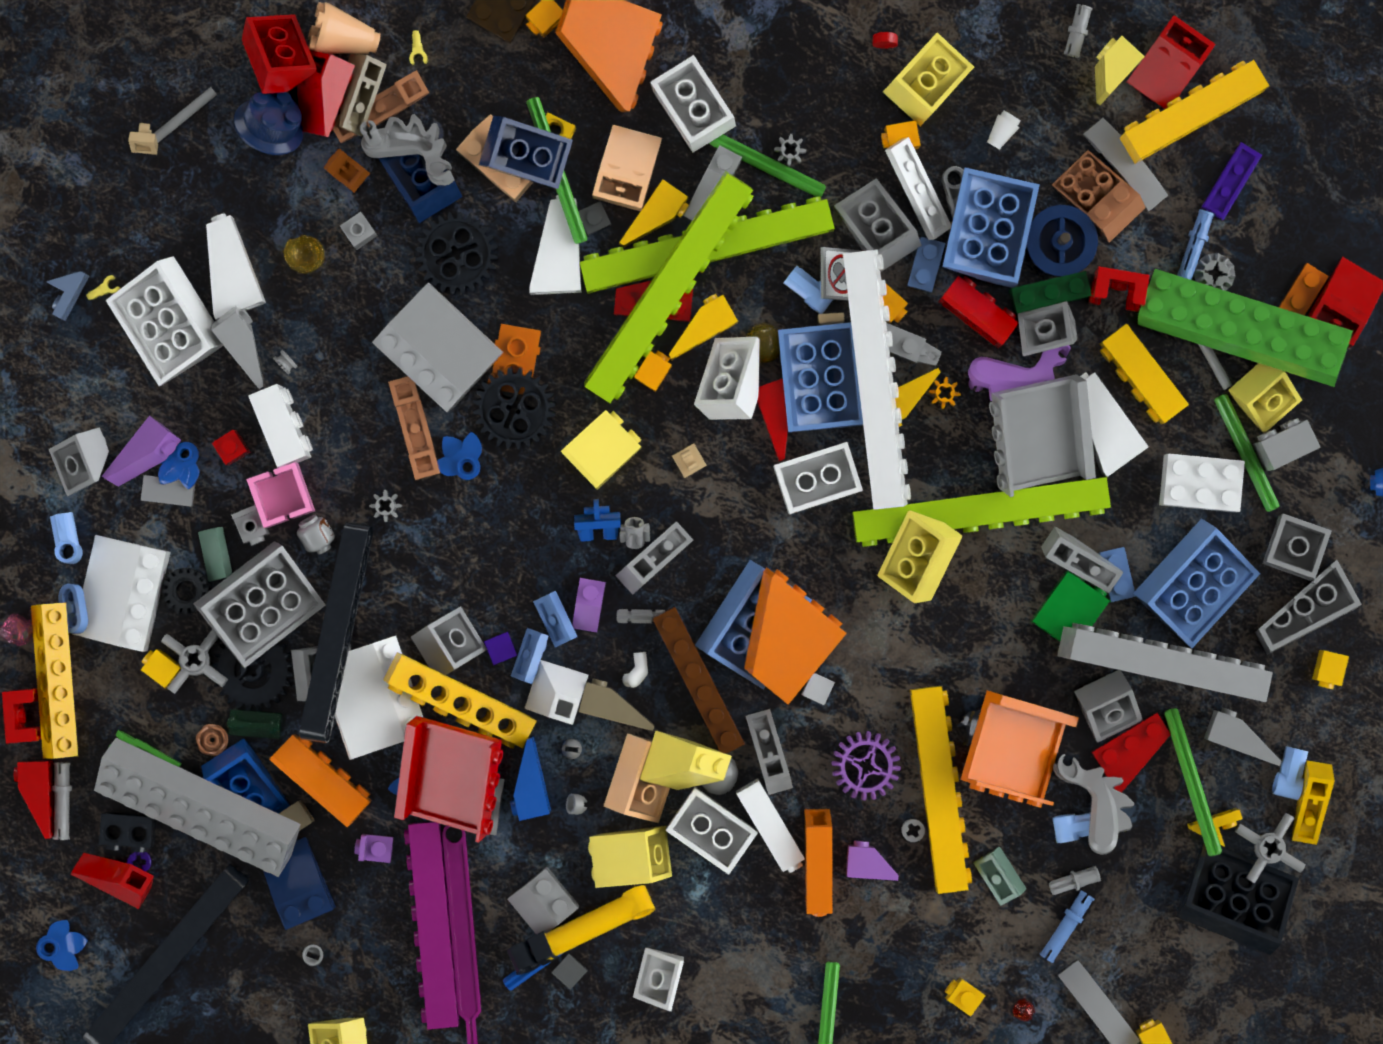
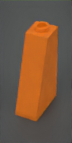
(818, 861)

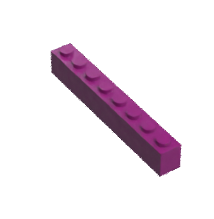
(433, 924)

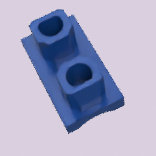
(597, 518)

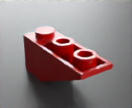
(114, 878)

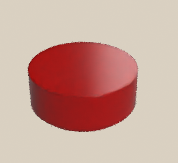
(885, 40)

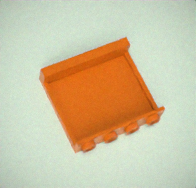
(1015, 748)

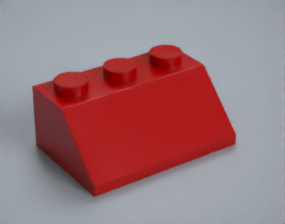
(277, 52)
(979, 311)

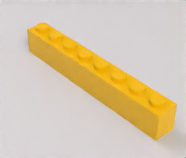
(939, 789)

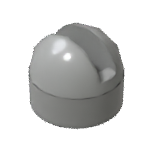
(571, 743)
(575, 804)
(315, 950)

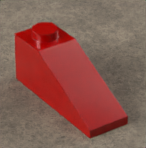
(773, 409)
(35, 785)

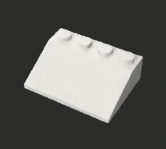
(165, 320)
(123, 592)
(368, 711)

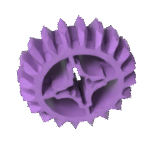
(845, 757)

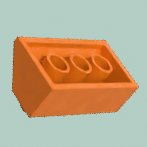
(321, 779)

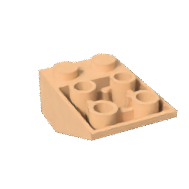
(626, 168)

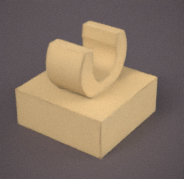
(143, 141)
(689, 460)

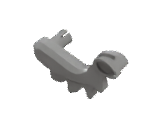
(408, 140)
(1106, 804)

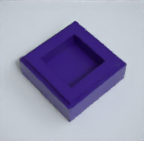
(500, 648)

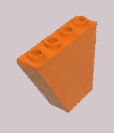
(611, 44)
(788, 636)

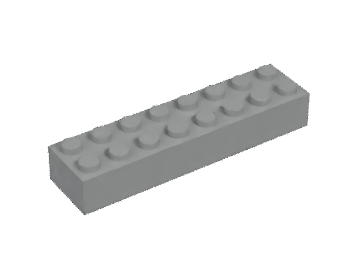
(1171, 664)
(197, 807)

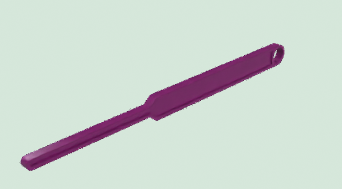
(462, 932)

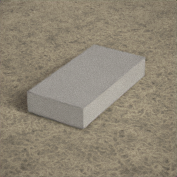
(169, 493)

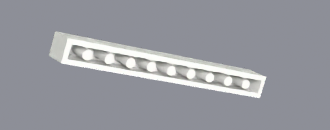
(876, 379)

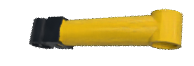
(547, 946)

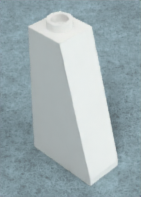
(557, 257)
(230, 269)
(1112, 432)
(770, 826)

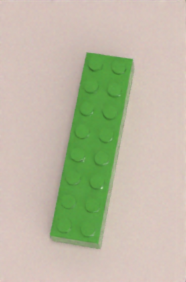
(1244, 327)

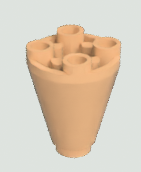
(340, 33)

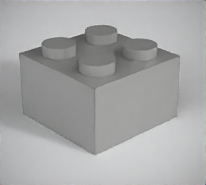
(1286, 445)
(1296, 547)

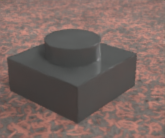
(594, 218)

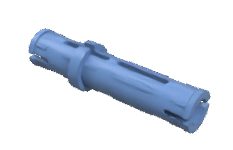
(1198, 237)
(1067, 926)

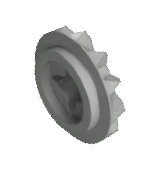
(1207, 264)

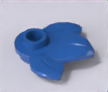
(459, 453)
(180, 468)
(65, 946)

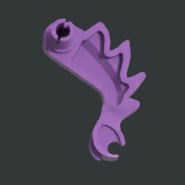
(1002, 375)

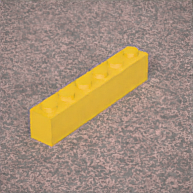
(1194, 111)

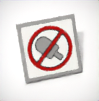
(833, 273)

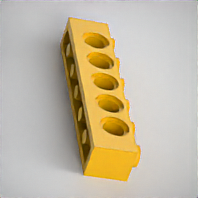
(403, 668)
(54, 680)

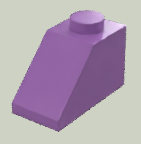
(588, 605)
(867, 863)

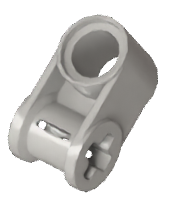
(951, 190)

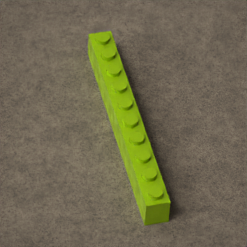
(746, 236)
(668, 287)
(989, 509)

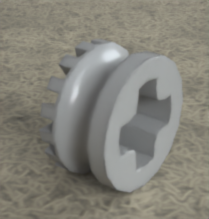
(286, 362)
(911, 838)

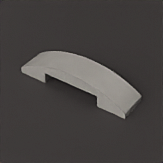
(1138, 176)
(1097, 1005)

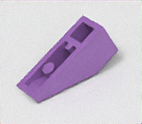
(145, 450)

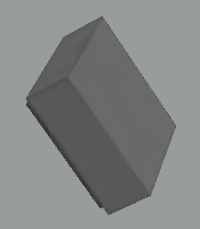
(569, 971)

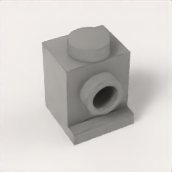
(250, 515)

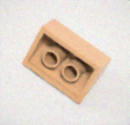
(471, 151)
(629, 793)

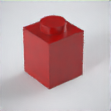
(231, 447)

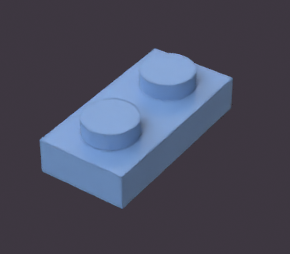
(926, 265)
(1124, 587)
(555, 619)
(529, 656)

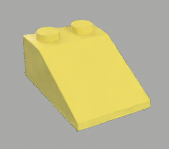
(928, 79)

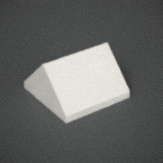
(658, 978)

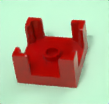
(1119, 280)
(16, 716)

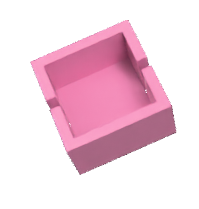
(280, 495)

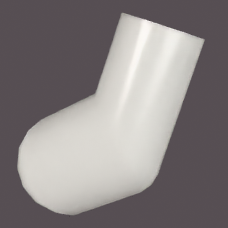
(638, 673)

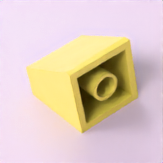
(602, 448)
(683, 763)
(630, 857)

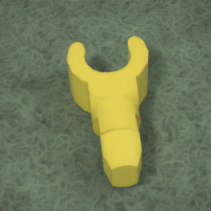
(417, 48)
(102, 289)

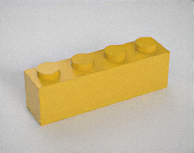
(1143, 374)

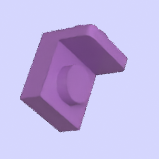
(374, 848)

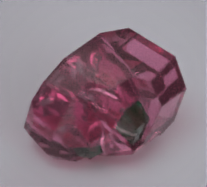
(16, 630)

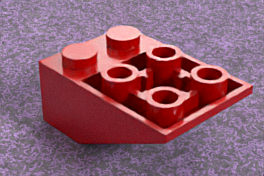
(1170, 62)
(323, 93)
(1348, 298)

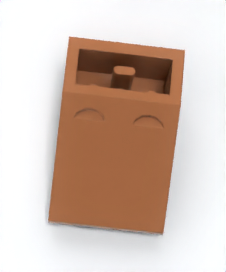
(1100, 195)

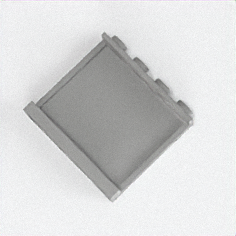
(1042, 433)

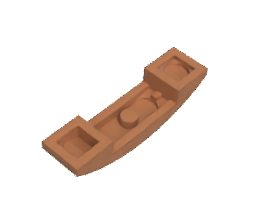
(390, 102)
(414, 427)

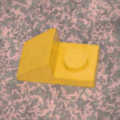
(1225, 819)

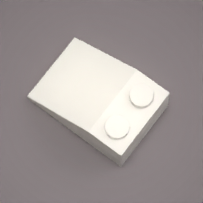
(730, 379)

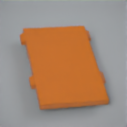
(518, 349)

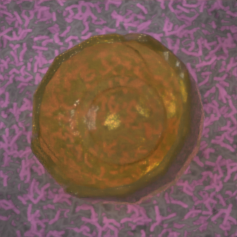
(304, 254)
(768, 343)

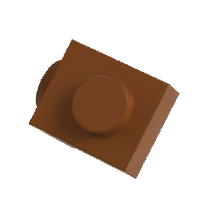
(346, 170)

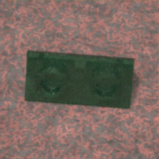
(254, 724)

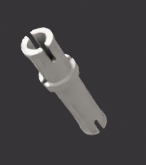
(61, 800)

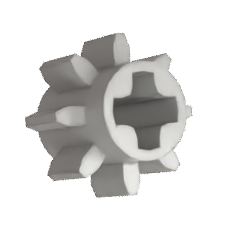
(790, 142)
(378, 505)
(635, 533)

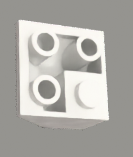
(556, 692)

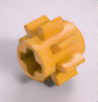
(944, 385)

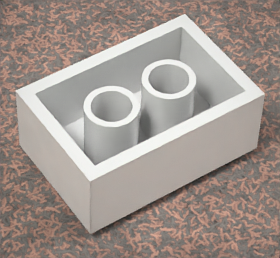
(693, 103)
(281, 425)
(817, 478)
(1201, 483)
(711, 830)

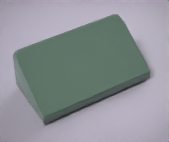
(215, 553)
(1000, 876)

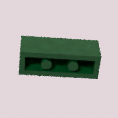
(1050, 292)

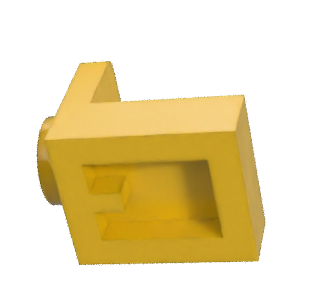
(964, 995)

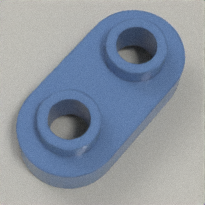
(76, 607)

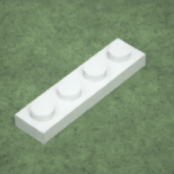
(918, 188)

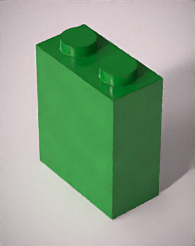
(1070, 603)

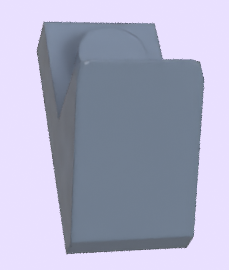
(72, 287)

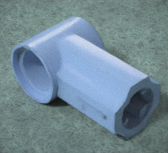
(808, 289)
(65, 535)
(1289, 779)
(1071, 827)

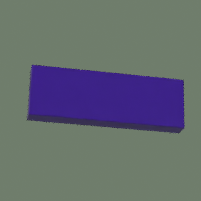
(1231, 181)

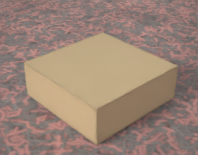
(831, 318)

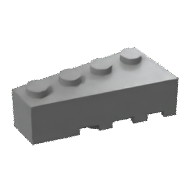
(1315, 606)

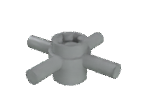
(185, 654)
(1278, 855)

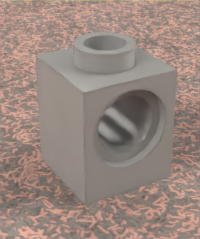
(358, 230)

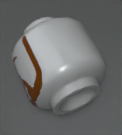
(315, 534)

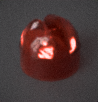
(1019, 1008)

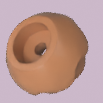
(212, 748)

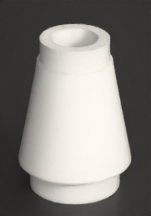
(1003, 129)

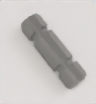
(636, 615)

